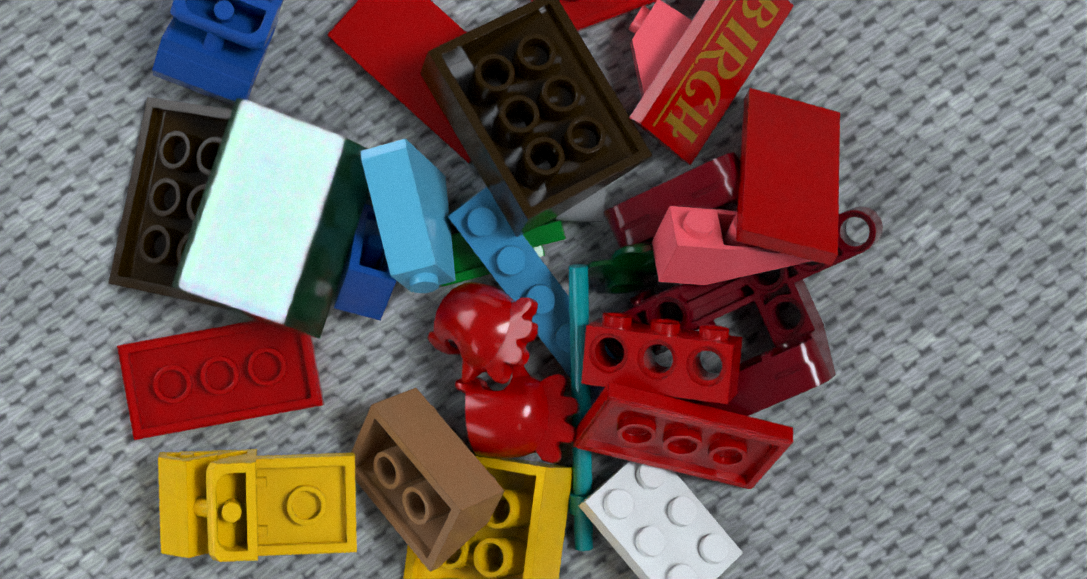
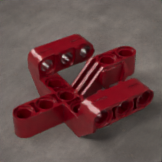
(801, 350)

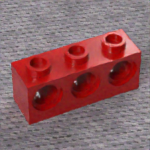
(639, 369)

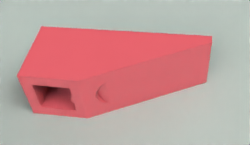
(703, 249)

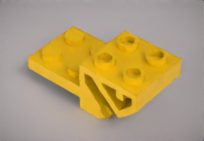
(256, 504)

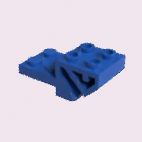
(217, 45)

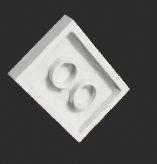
(659, 525)

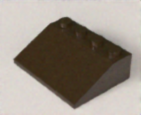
(533, 112)
(164, 194)

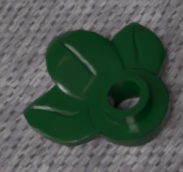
(625, 268)

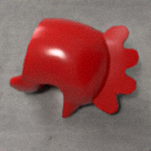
(485, 329)
(520, 418)

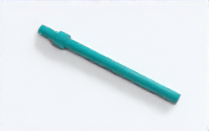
(581, 458)

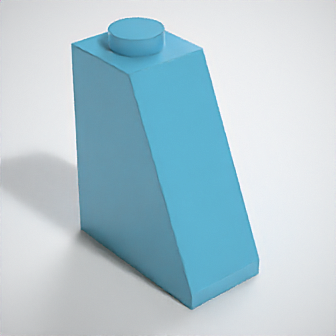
(411, 215)

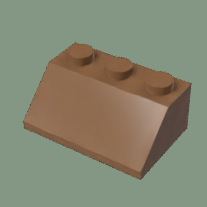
(423, 477)

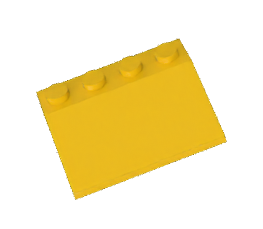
(523, 532)

